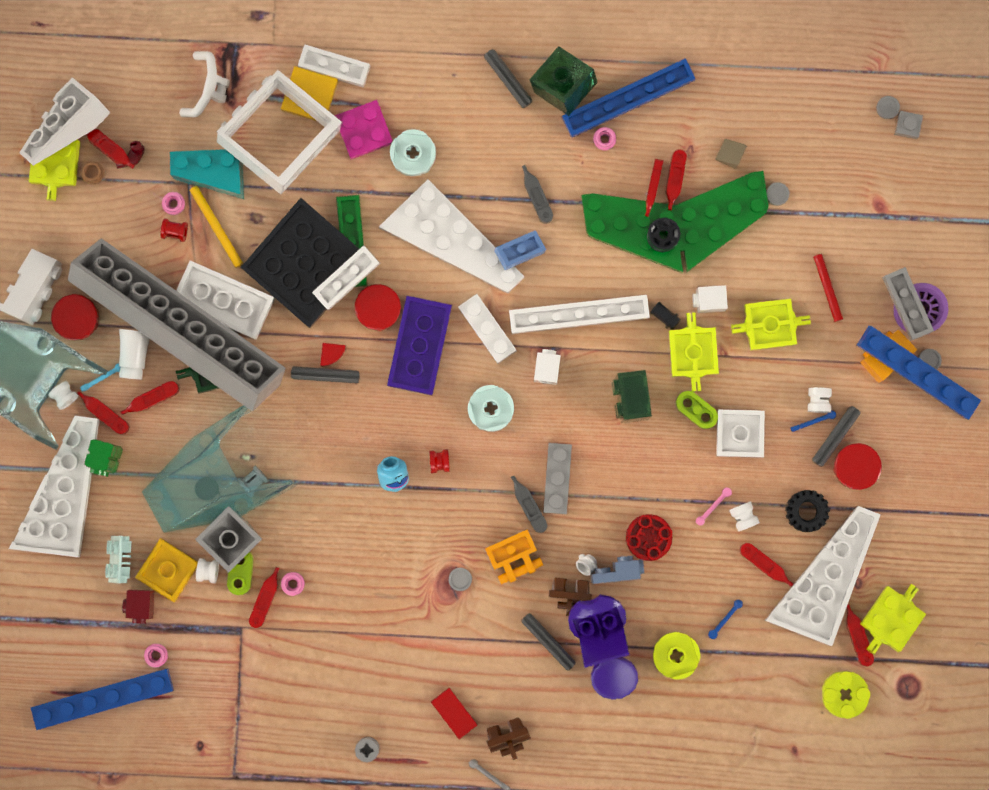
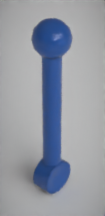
(832, 415)
(714, 633)

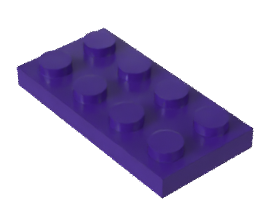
(419, 345)

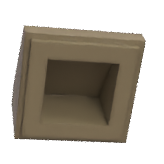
(731, 153)

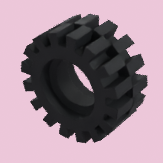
(821, 511)

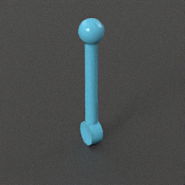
(86, 386)

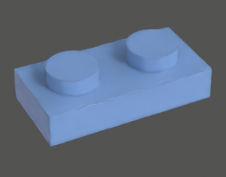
(520, 250)

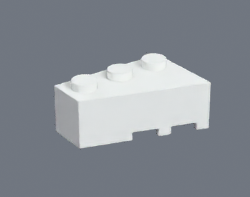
(32, 287)

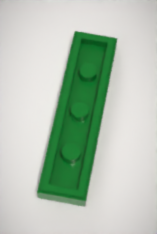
(351, 223)

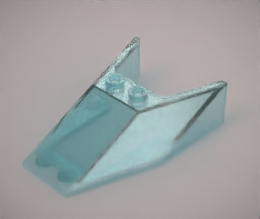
(28, 372)
(202, 484)

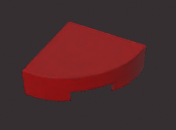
(331, 353)

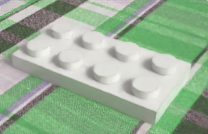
(226, 299)

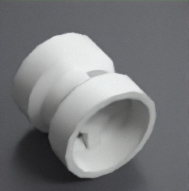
(819, 400)
(744, 516)

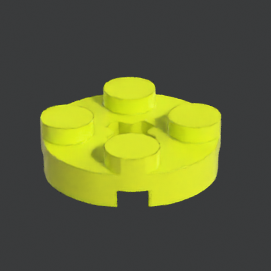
(687, 662)
(859, 694)

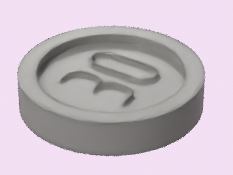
(888, 107)
(777, 194)
(931, 357)
(460, 579)

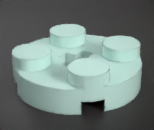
(403, 143)
(483, 419)

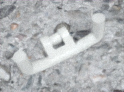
(210, 85)

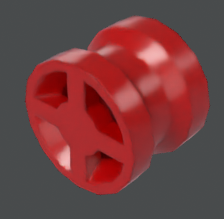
(439, 461)

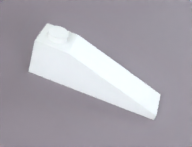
(71, 117)

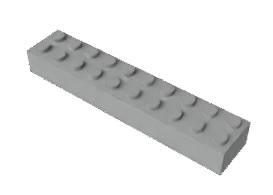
(176, 324)

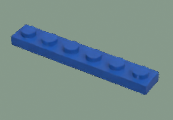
(628, 98)
(918, 372)
(102, 699)

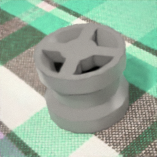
(369, 746)

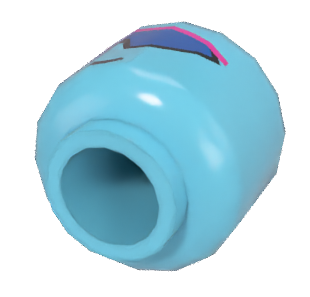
(392, 474)

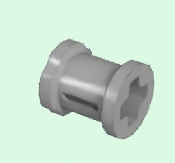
(254, 478)

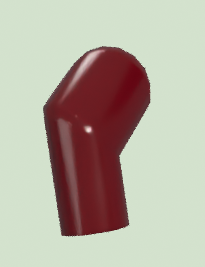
(134, 155)

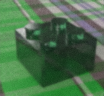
(563, 80)
(632, 396)

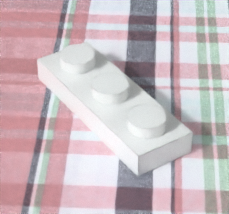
(334, 65)
(346, 277)
(487, 328)

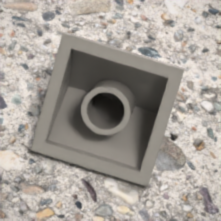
(229, 538)

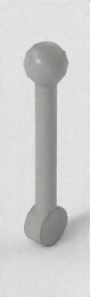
(474, 764)

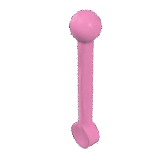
(726, 492)

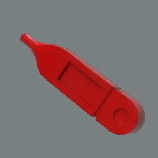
(108, 147)
(675, 176)
(653, 186)
(152, 397)
(105, 414)
(764, 563)
(264, 600)
(858, 638)

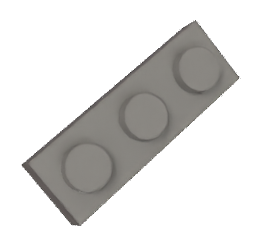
(908, 304)
(557, 478)

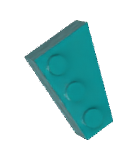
(209, 169)

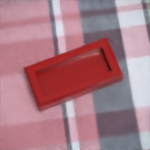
(454, 713)

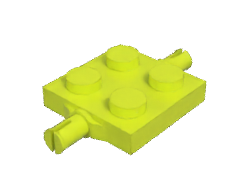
(57, 170)
(770, 324)
(693, 352)
(893, 619)

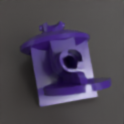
(604, 644)

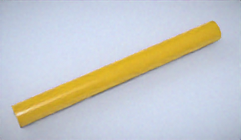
(215, 225)

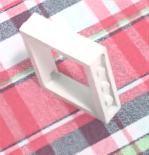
(255, 100)

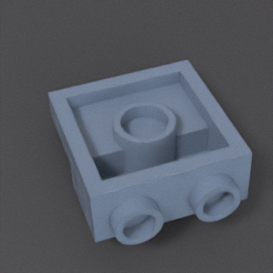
(623, 570)

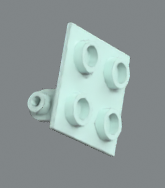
(115, 548)

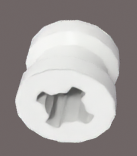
(63, 395)
(207, 571)

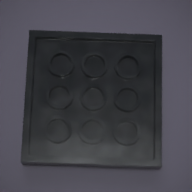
(298, 259)

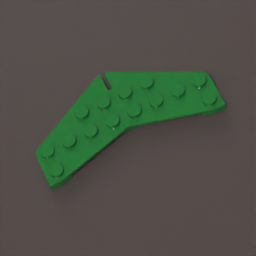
(703, 221)

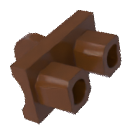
(559, 591)
(517, 735)

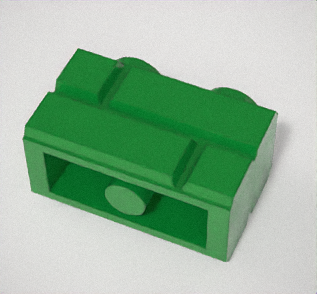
(103, 457)

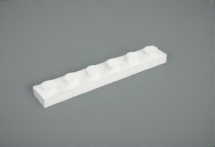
(579, 314)

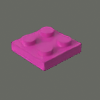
(364, 129)

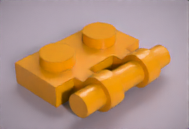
(510, 550)

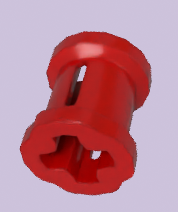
(174, 230)

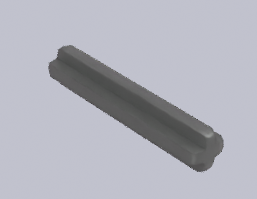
(508, 78)
(324, 374)
(836, 436)
(548, 641)

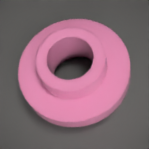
(604, 131)
(168, 198)
(285, 583)
(148, 655)

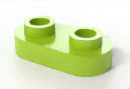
(697, 408)
(241, 572)

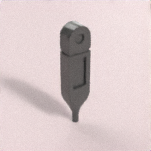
(537, 197)
(529, 506)

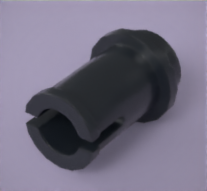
(665, 316)

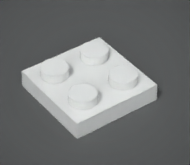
(740, 433)

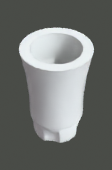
(132, 353)

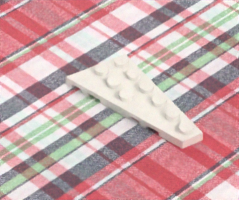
(443, 231)
(60, 505)
(822, 592)

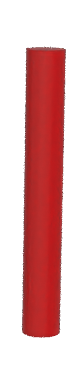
(828, 288)

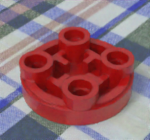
(377, 307)
(75, 317)
(857, 466)
(649, 537)

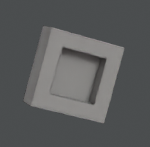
(908, 125)

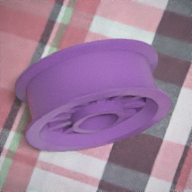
(940, 303)

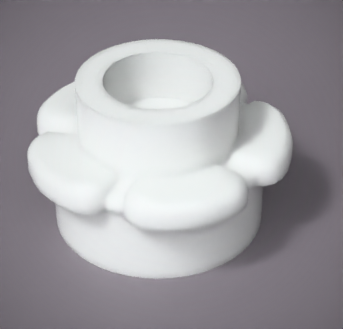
(586, 564)

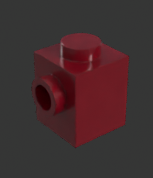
(139, 605)

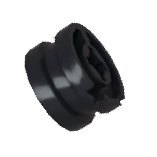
(663, 225)

